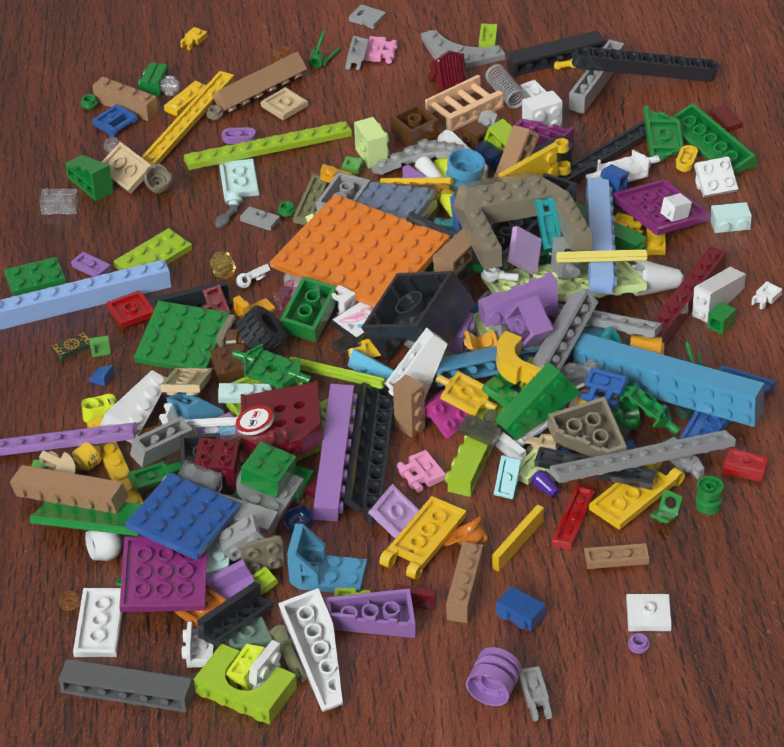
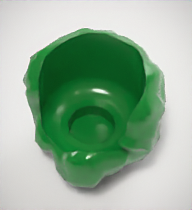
(627, 414)

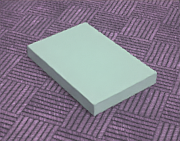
(239, 178)

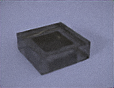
(343, 344)

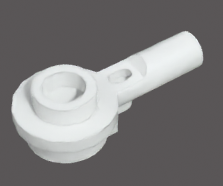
(493, 274)

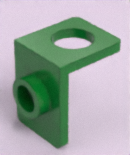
(664, 513)

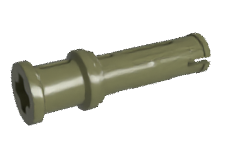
(280, 635)

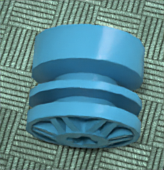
(464, 166)

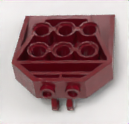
(296, 419)

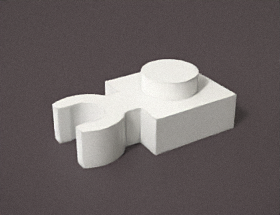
(766, 293)

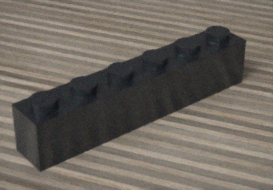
(546, 54)

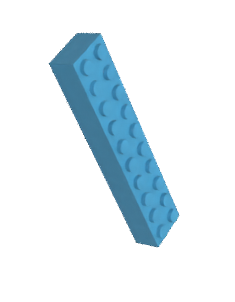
(677, 380)

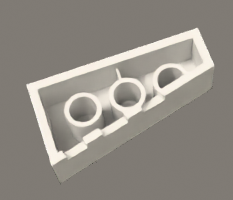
(136, 404)

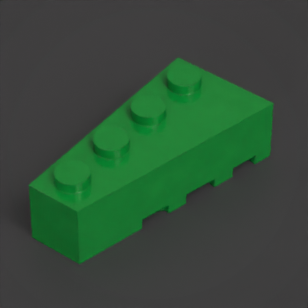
(540, 397)

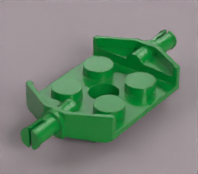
(259, 361)
(650, 406)

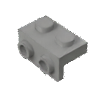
(241, 532)

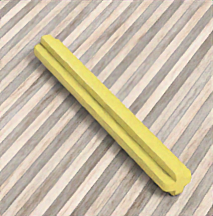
(601, 256)

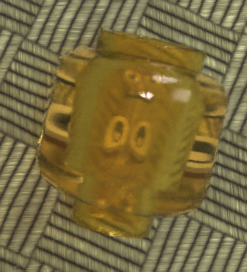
(222, 265)

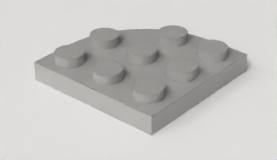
(280, 504)

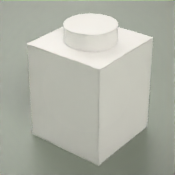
(676, 207)

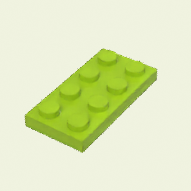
(164, 246)

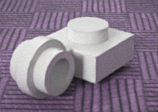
(258, 273)

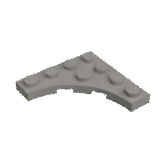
(473, 56)
(413, 153)

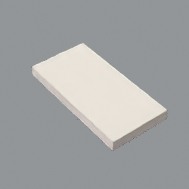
(98, 623)

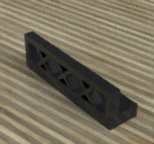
(195, 296)
(230, 612)

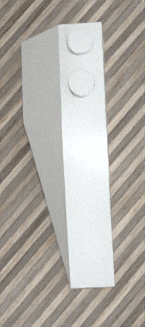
(315, 645)

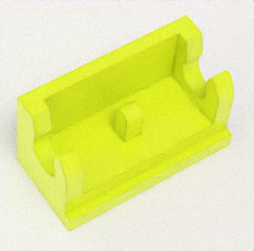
(241, 666)

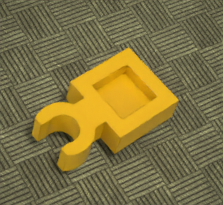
(194, 36)

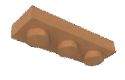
(616, 556)

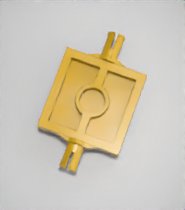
(465, 393)

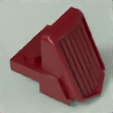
(448, 70)

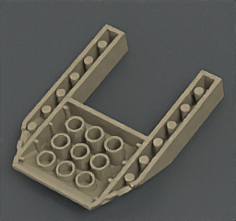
(509, 199)

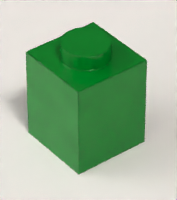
(721, 318)

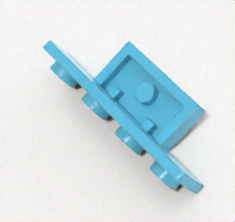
(362, 363)

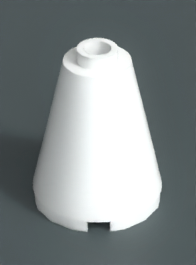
(657, 277)

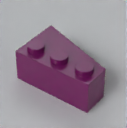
(546, 132)

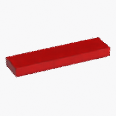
(573, 517)

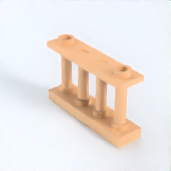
(465, 114)

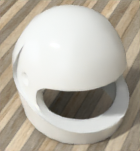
(106, 545)

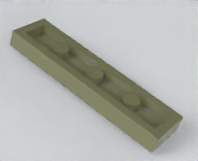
(310, 197)

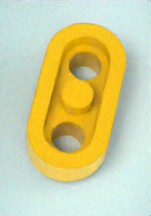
(686, 158)

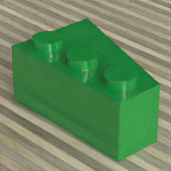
(90, 176)

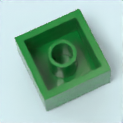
(268, 469)

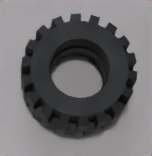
(261, 327)

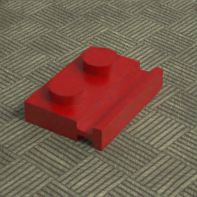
(745, 465)

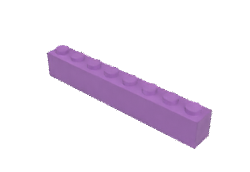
(334, 453)

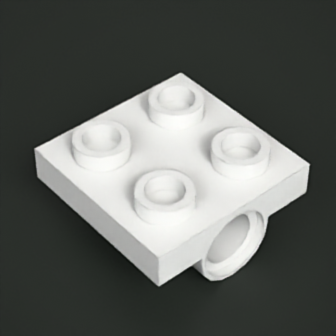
(715, 177)

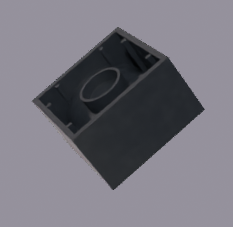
(415, 303)

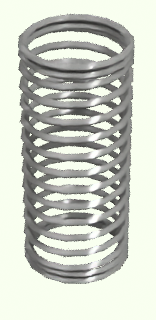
(496, 87)

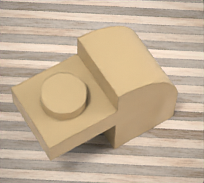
(62, 464)

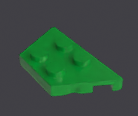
(662, 134)

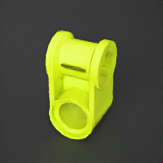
(97, 406)

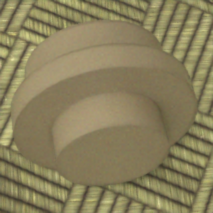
(214, 112)

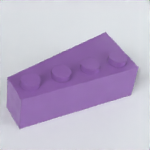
(496, 306)
(374, 613)

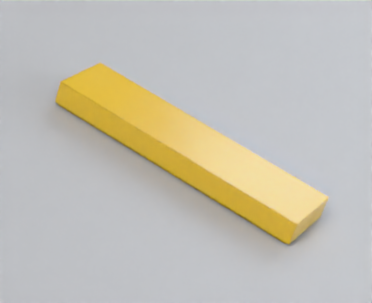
(517, 538)

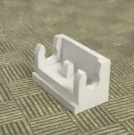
(345, 298)

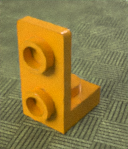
(242, 307)
(484, 341)

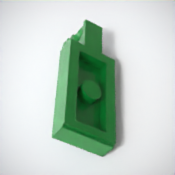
(151, 475)

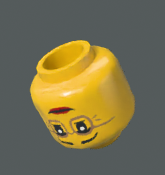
(86, 456)

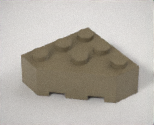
(587, 429)

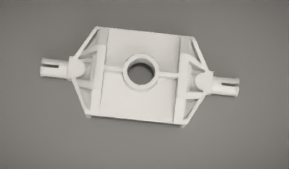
(636, 165)

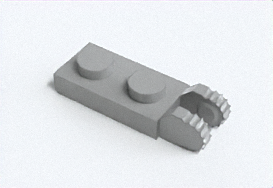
(535, 692)

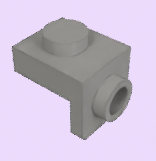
(488, 118)

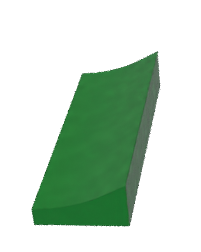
(713, 140)
(85, 519)

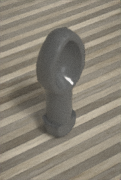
(224, 219)

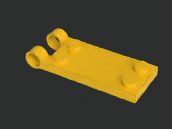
(543, 161)
(625, 502)
(424, 536)

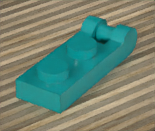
(547, 221)

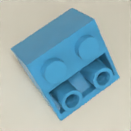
(193, 407)

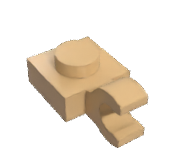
(544, 441)

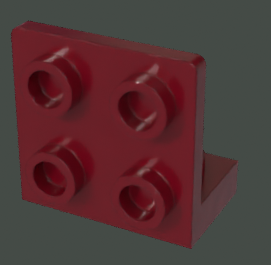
(219, 456)

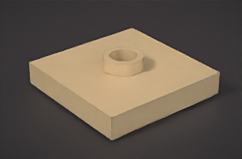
(284, 103)

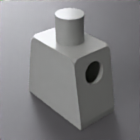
(563, 270)

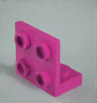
(444, 415)

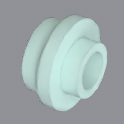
(233, 199)

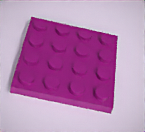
(646, 202)
(161, 578)

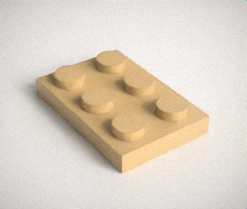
(126, 167)

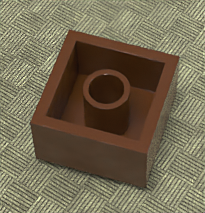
(414, 125)
(224, 365)

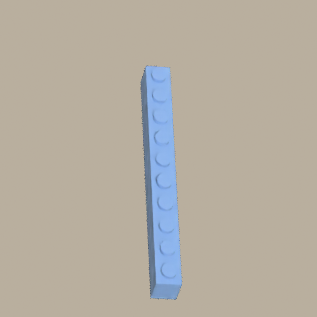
(600, 221)
(83, 294)

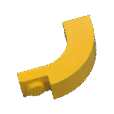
(509, 363)

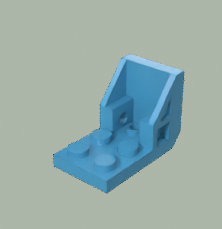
(313, 569)

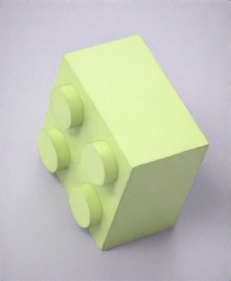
(371, 141)

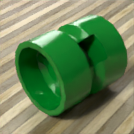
(709, 495)

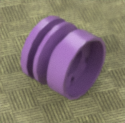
(493, 676)

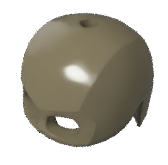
(158, 174)

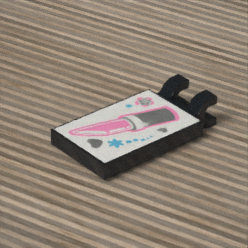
(351, 321)

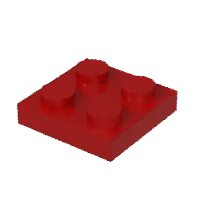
(130, 309)

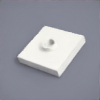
(648, 612)

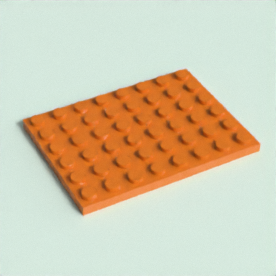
(358, 248)

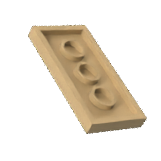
(186, 380)

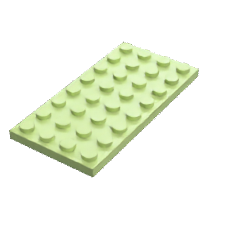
(627, 281)

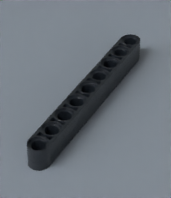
(645, 63)
(379, 451)

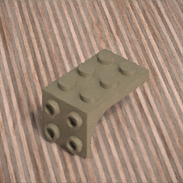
(263, 553)

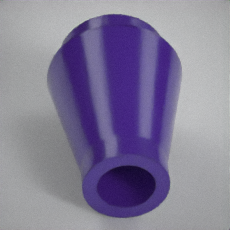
(544, 482)

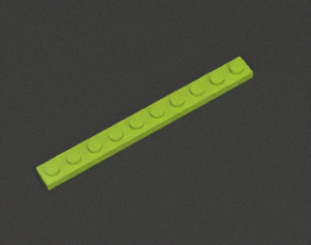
(267, 145)

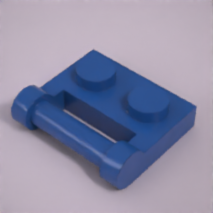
(111, 117)

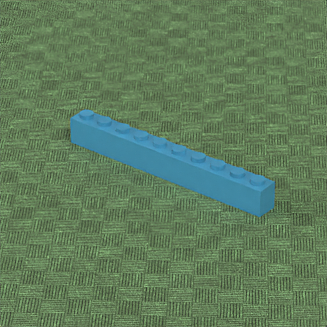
(483, 361)

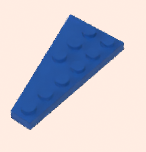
(704, 423)

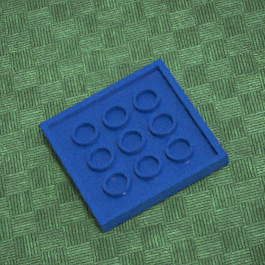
(183, 516)

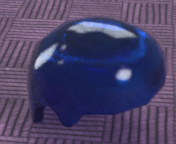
(298, 515)

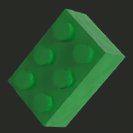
(309, 309)

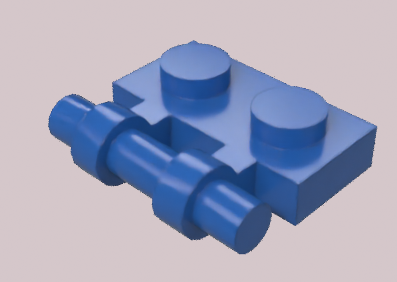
(604, 382)

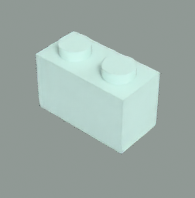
(730, 217)

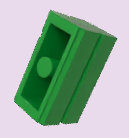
(152, 78)

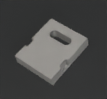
(370, 16)

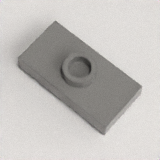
(260, 218)

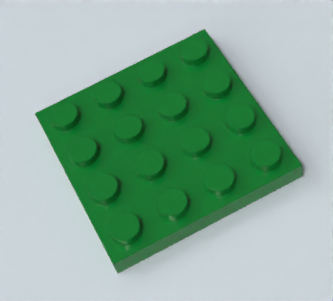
(180, 336)

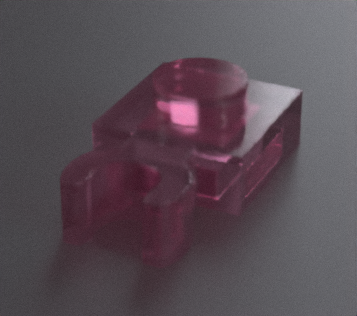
(284, 295)

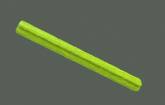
(340, 373)

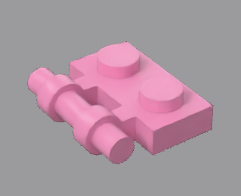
(375, 49)
(426, 468)

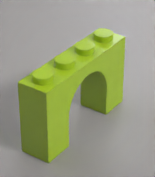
(259, 703)

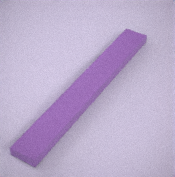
(67, 438)

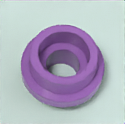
(638, 643)

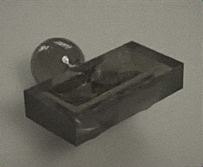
(481, 430)

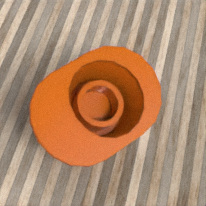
(470, 532)

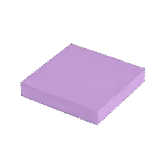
(524, 250)
(393, 511)

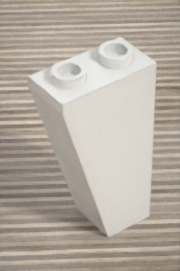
(717, 289)
(420, 361)

